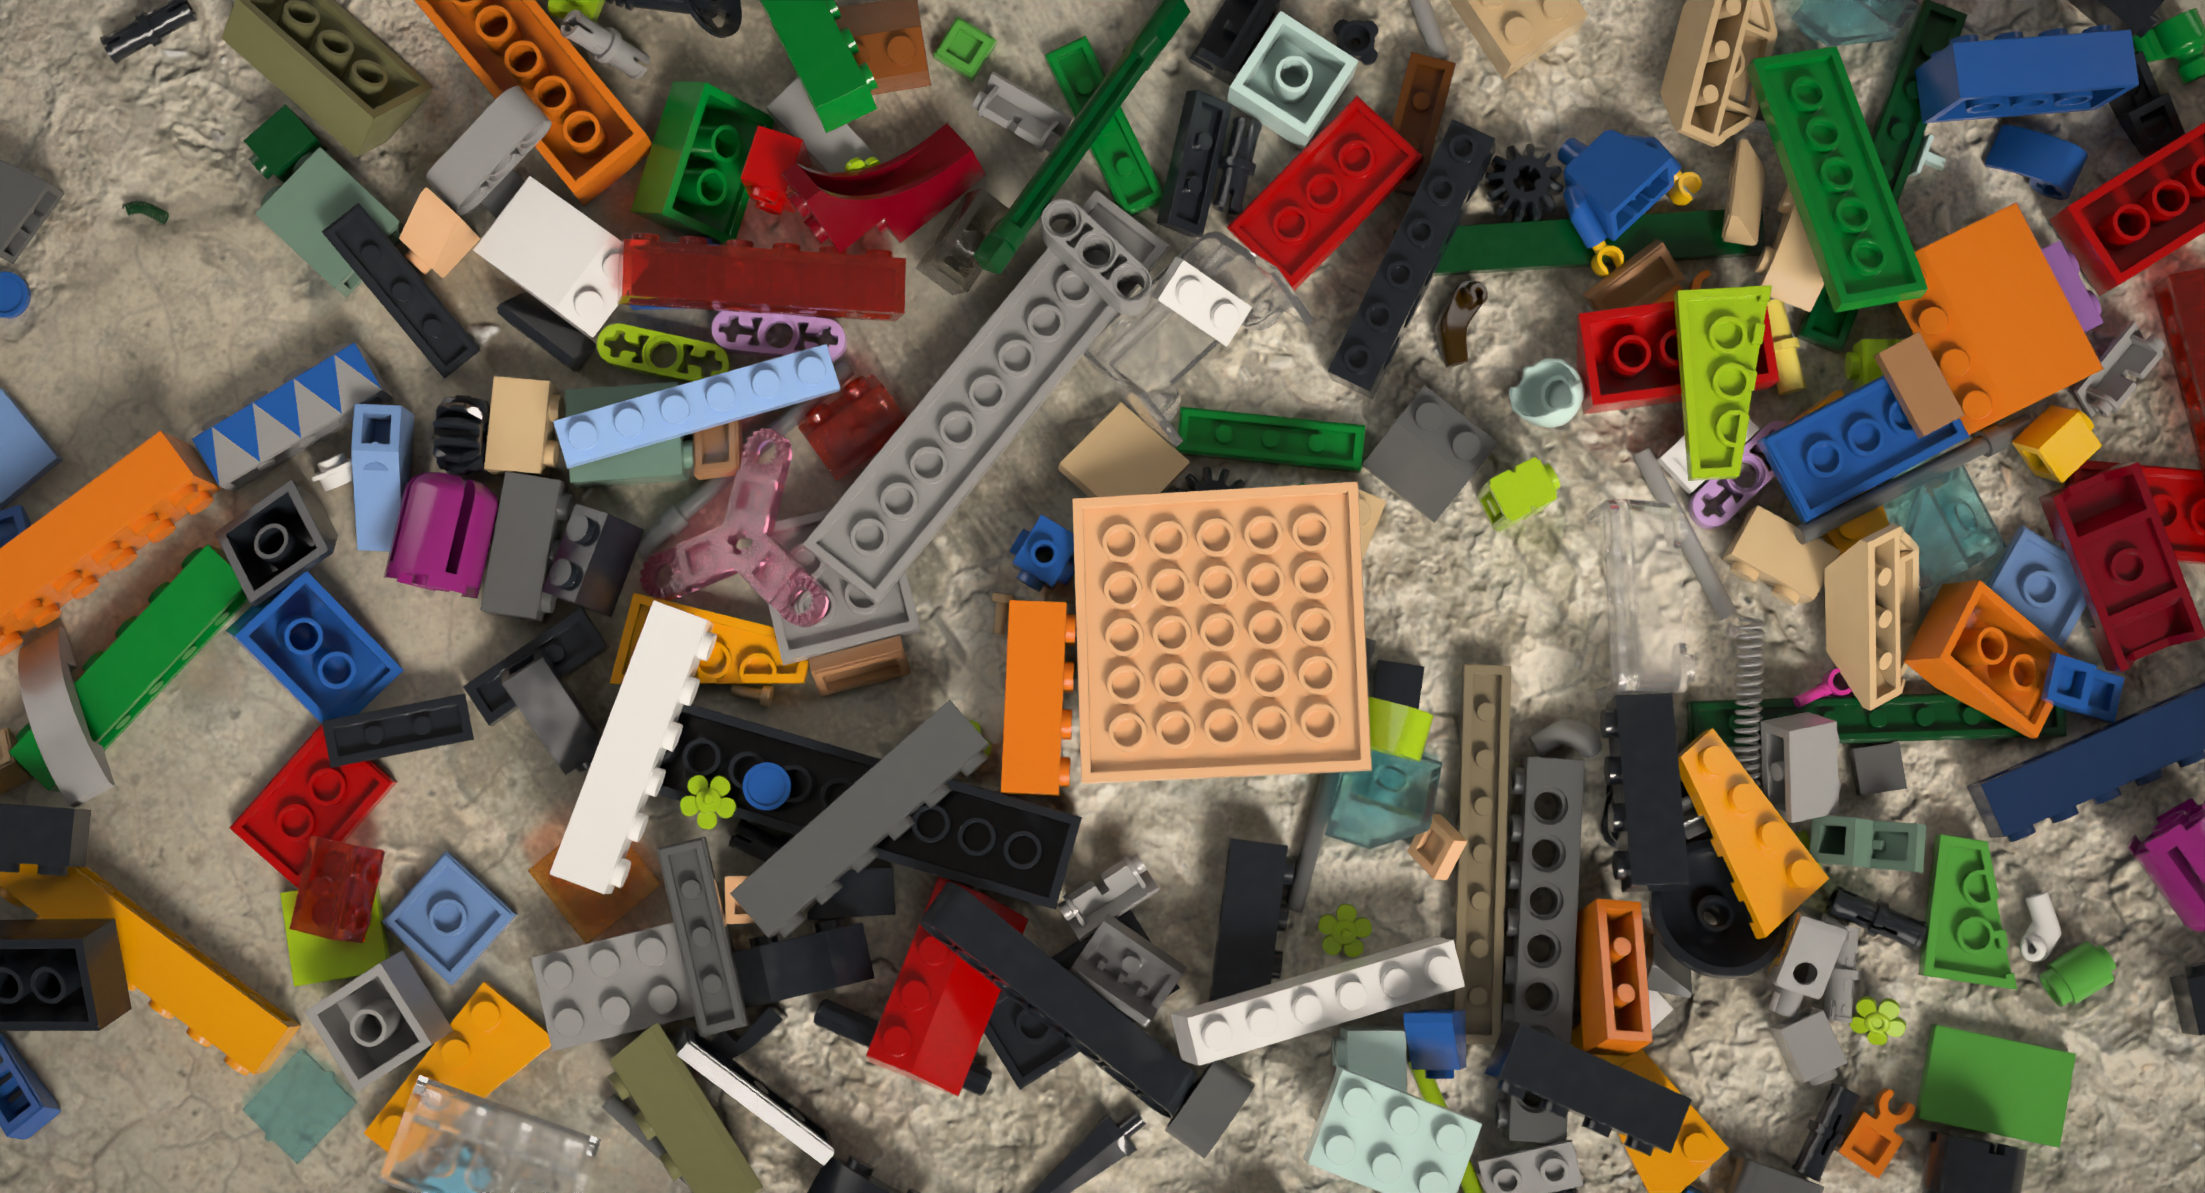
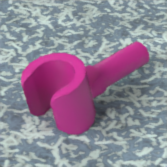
(1821, 690)

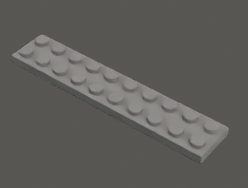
(973, 412)

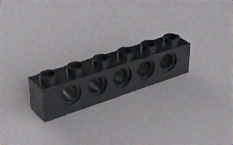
(1412, 258)

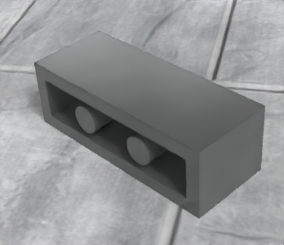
(525, 546)

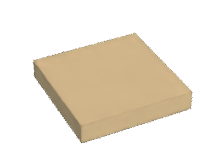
(1123, 458)

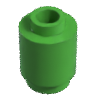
(2078, 974)

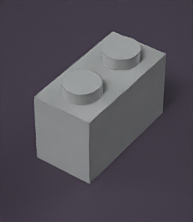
(1801, 766)

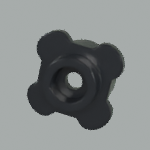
(1363, 31)

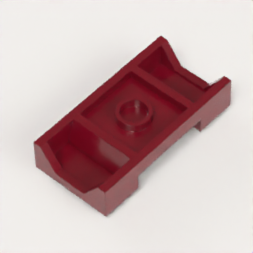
(2123, 564)

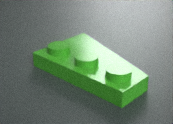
(1963, 917)

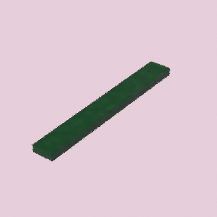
(1896, 142)
(1558, 245)
(1897, 720)

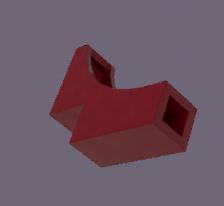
(888, 196)

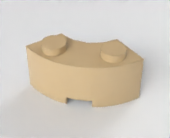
(1790, 261)

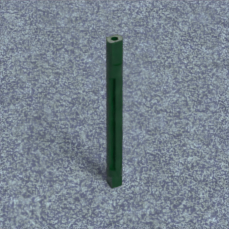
(1027, 208)

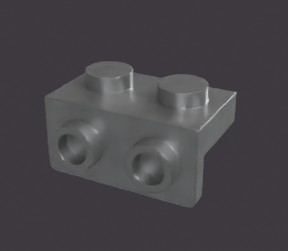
(1127, 970)

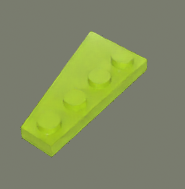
(1717, 366)

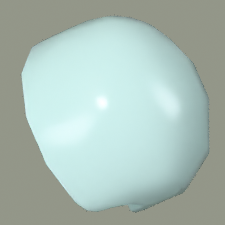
(1548, 393)

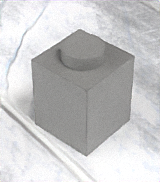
(1809, 1047)

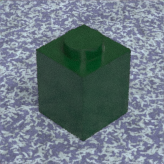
(281, 144)

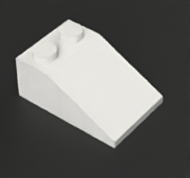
(555, 256)

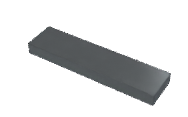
(702, 936)

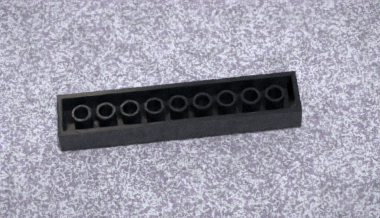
(965, 837)

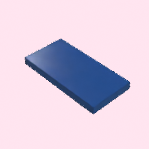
(1849, 448)

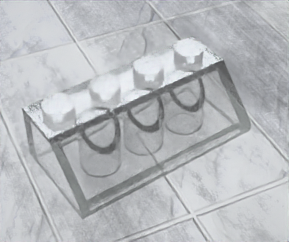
(479, 1146)

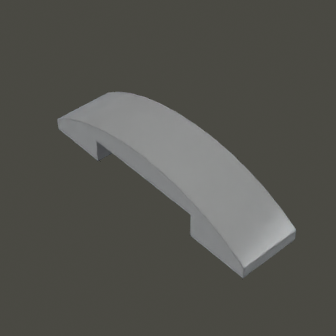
(58, 719)

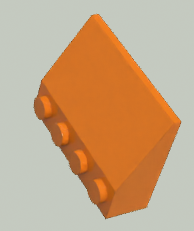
(1998, 319)

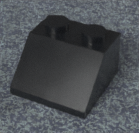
(277, 541)

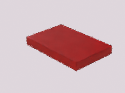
(308, 801)

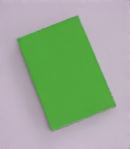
(1995, 1085)

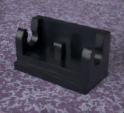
(1233, 37)

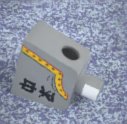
(1815, 942)

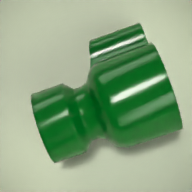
(2180, 39)

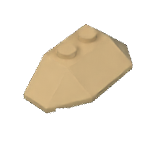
(1708, 66)
(1873, 613)

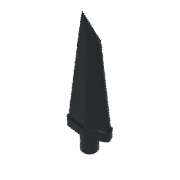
(1095, 1153)

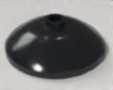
(1711, 950)

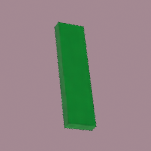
(1116, 148)
(1271, 439)

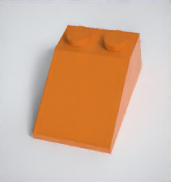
(1985, 655)

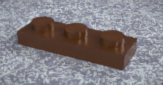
(1421, 110)

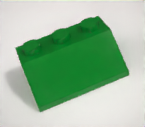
(698, 162)

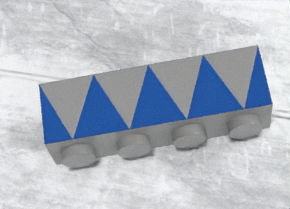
(291, 417)

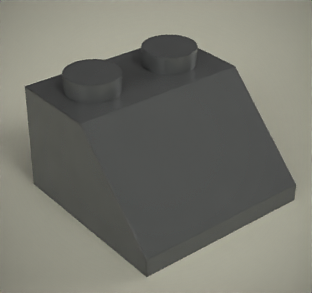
(1429, 454)

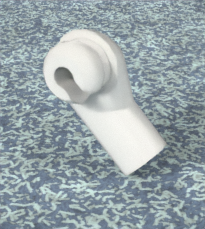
(2043, 931)

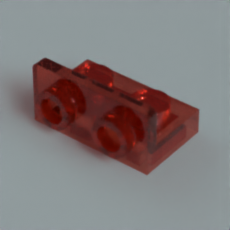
(852, 425)
(337, 890)

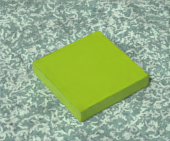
(323, 959)

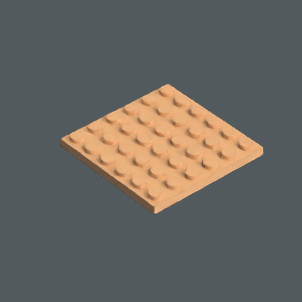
(1221, 634)

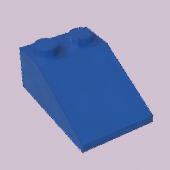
(315, 650)

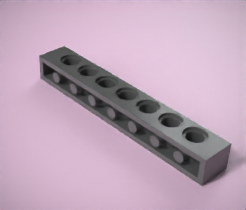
(1564, 782)

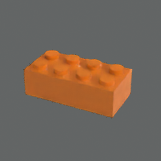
(1035, 698)

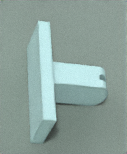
(1925, 157)

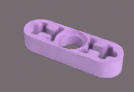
(746, 320)
(1711, 489)

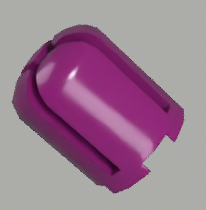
(443, 534)
(2176, 860)

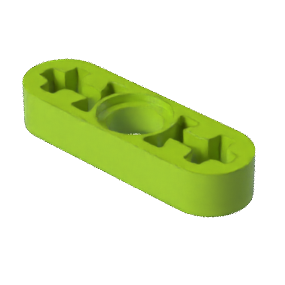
(633, 336)

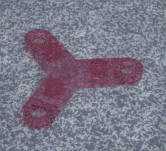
(752, 515)

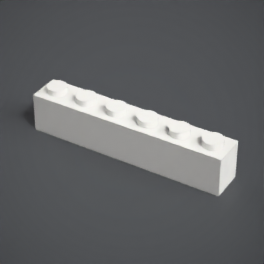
(633, 748)
(1316, 1000)

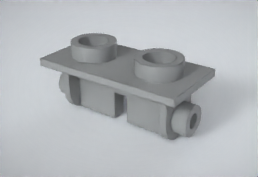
(1021, 113)
(2126, 355)
(1121, 889)
(1532, 1170)

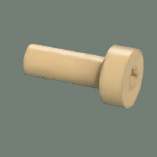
(1002, 601)
(763, 695)

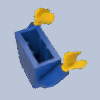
(1616, 184)

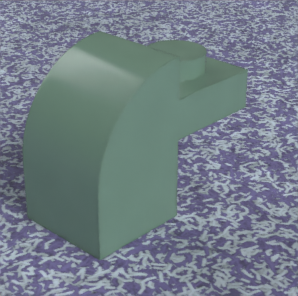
(1868, 843)

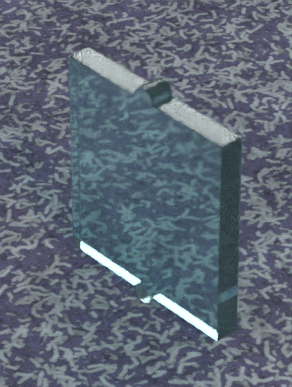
(300, 1106)

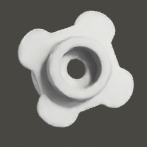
(334, 472)

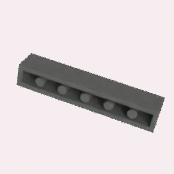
(861, 819)

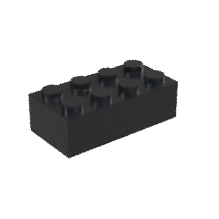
(61, 975)

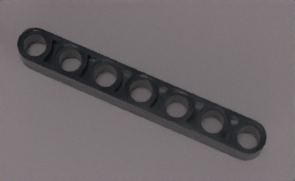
(1059, 1000)

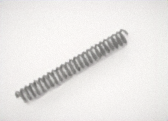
(1750, 693)

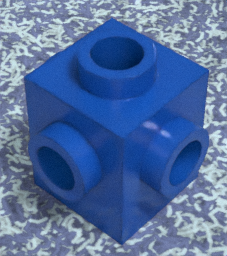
(1044, 537)

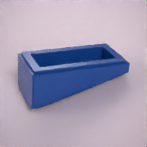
(33, 1107)

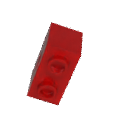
(767, 160)

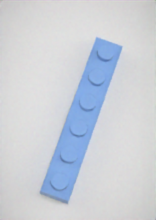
(696, 406)

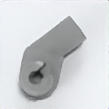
(1570, 733)

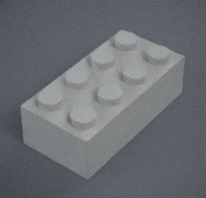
(613, 986)

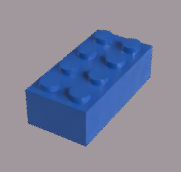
(2026, 74)

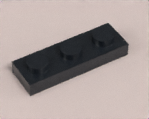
(1194, 163)
(567, 645)
(397, 730)

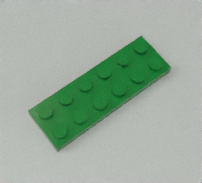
(1836, 179)

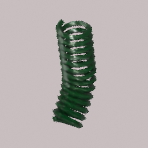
(135, 209)

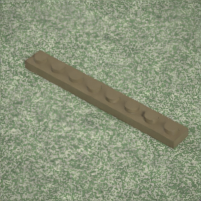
(1483, 859)

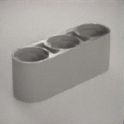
(488, 150)
(1088, 237)

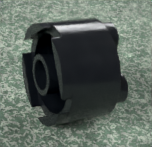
(1971, 1165)

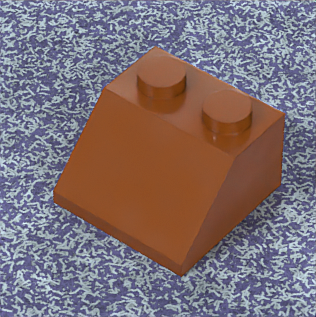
(889, 42)

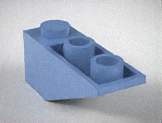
(380, 470)

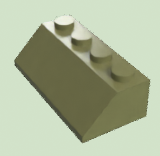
(328, 67)
(679, 1117)

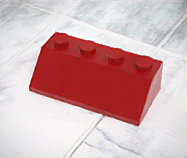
(1634, 360)
(937, 1009)

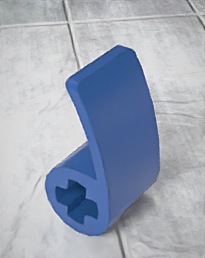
(2045, 159)

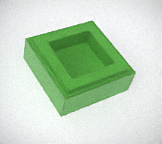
(965, 49)

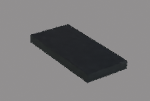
(1026, 1043)

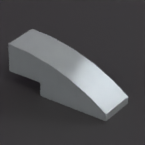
(827, 150)

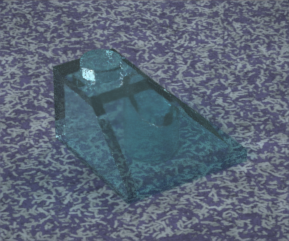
(1853, 20)
(1950, 527)
(1384, 803)

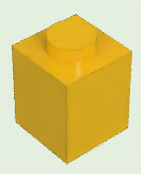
(2057, 443)

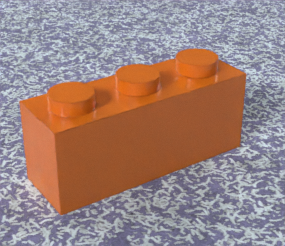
(1613, 978)

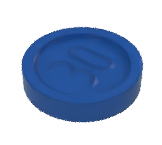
(14, 295)
(766, 786)

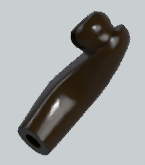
(1454, 320)

